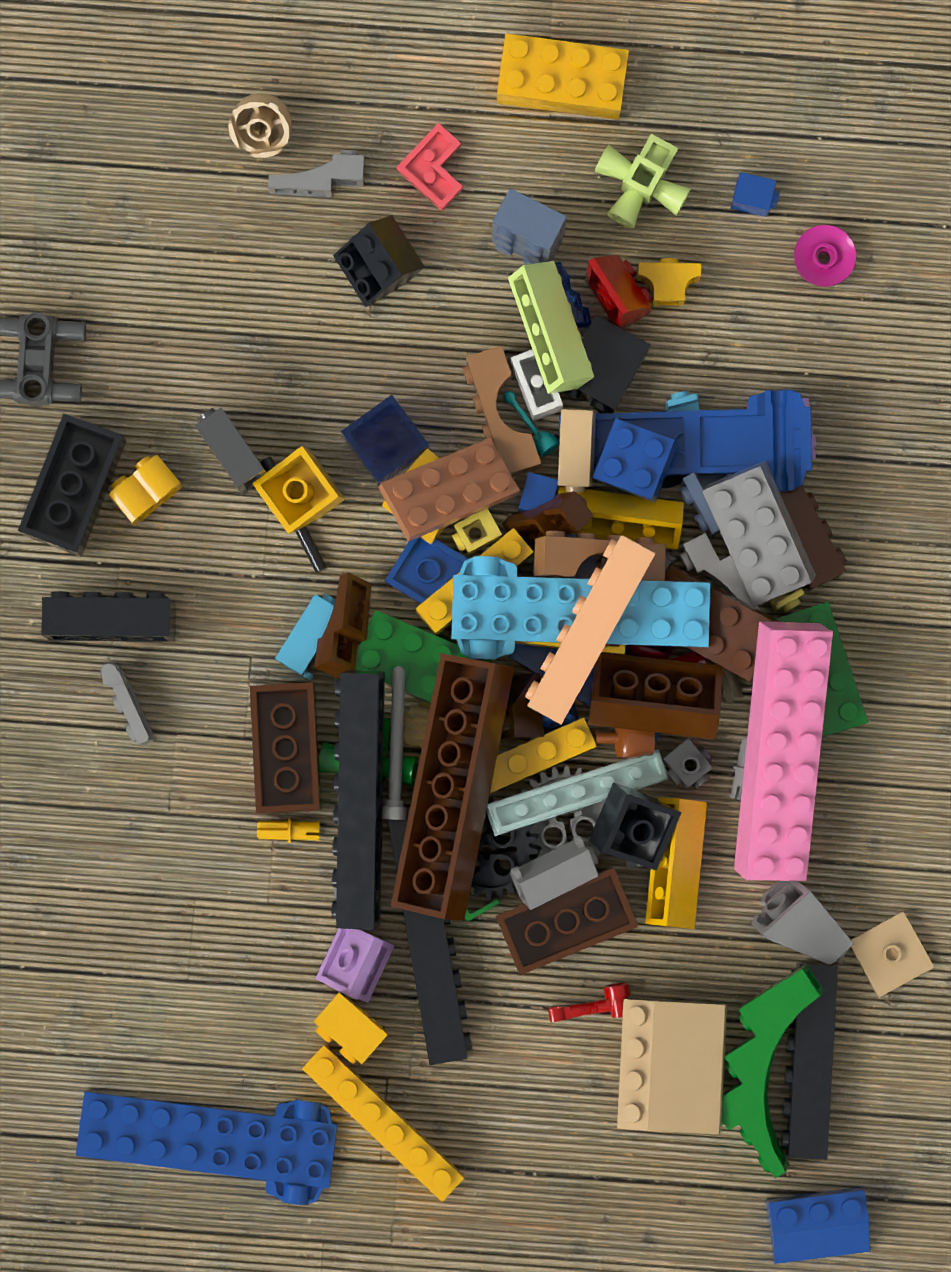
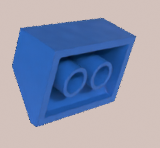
(818, 1225)

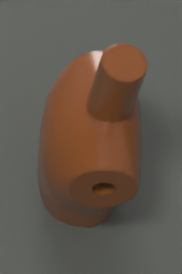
(628, 743)

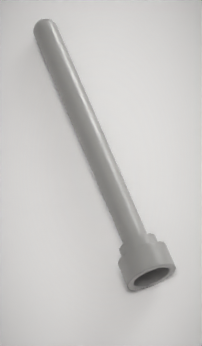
(394, 806)

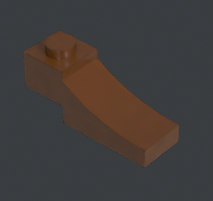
(563, 513)
(346, 626)

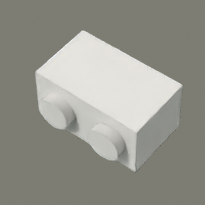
(533, 388)

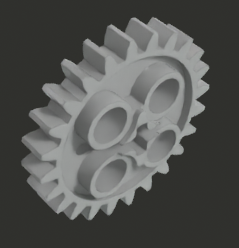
(587, 813)

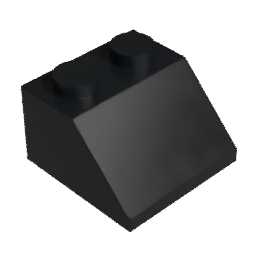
(634, 826)

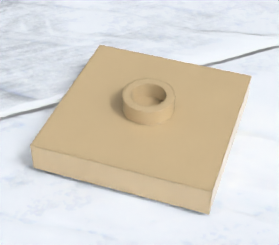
(890, 954)

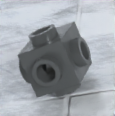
(677, 759)

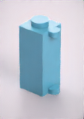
(301, 645)

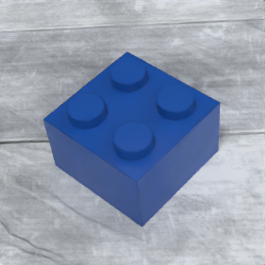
(635, 460)

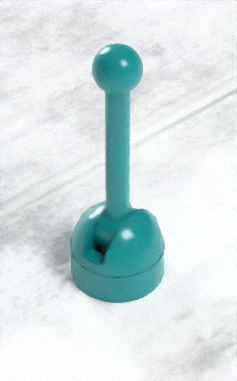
(544, 440)

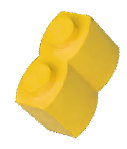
(144, 489)

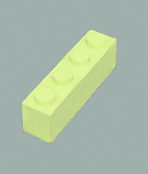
(551, 327)

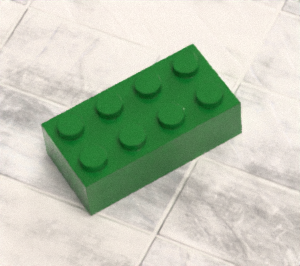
(400, 644)
(843, 702)

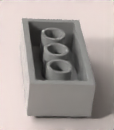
(759, 533)

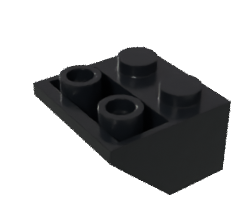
(378, 260)

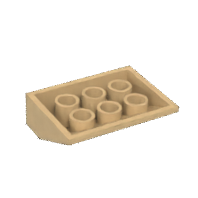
(672, 1066)

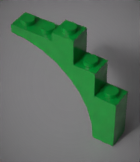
(751, 1062)

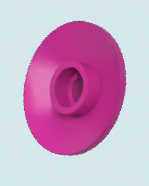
(825, 240)

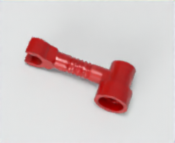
(613, 1002)

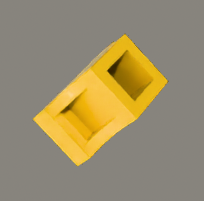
(668, 280)

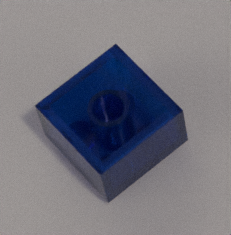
(385, 440)

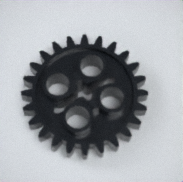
(491, 875)

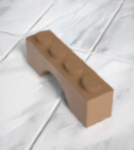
(489, 374)
(561, 555)

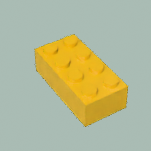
(562, 76)

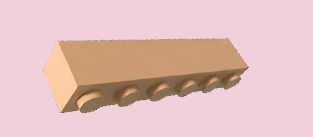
(590, 630)

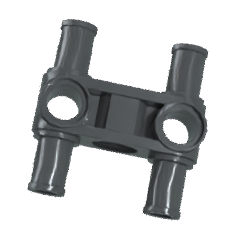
(37, 359)

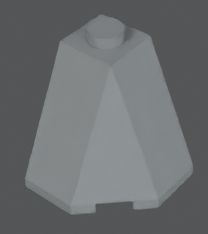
(800, 922)

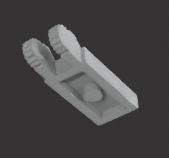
(127, 702)

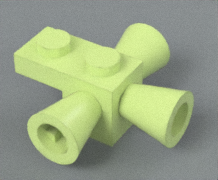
(642, 180)

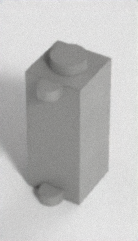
(555, 873)

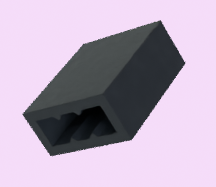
(614, 362)

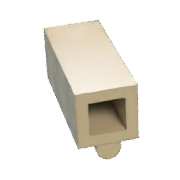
(576, 449)

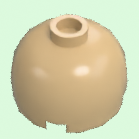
(260, 125)

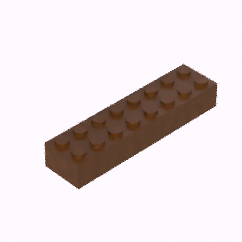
(452, 787)

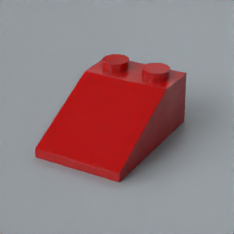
(617, 291)

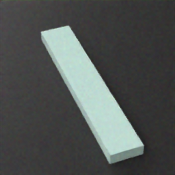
(574, 793)

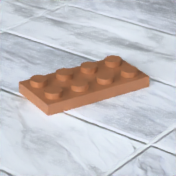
(449, 489)

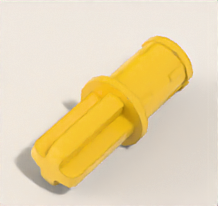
(288, 830)

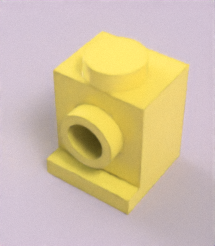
(484, 523)

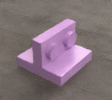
(355, 963)

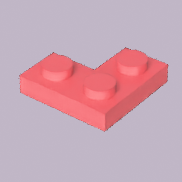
(424, 167)

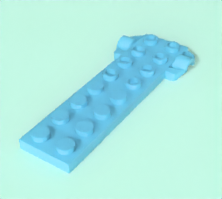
(498, 608)

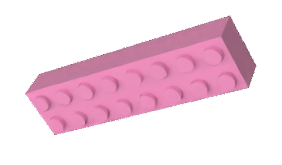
(783, 751)

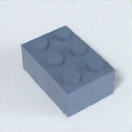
(527, 228)

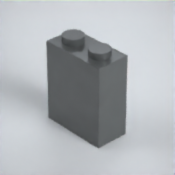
(230, 449)

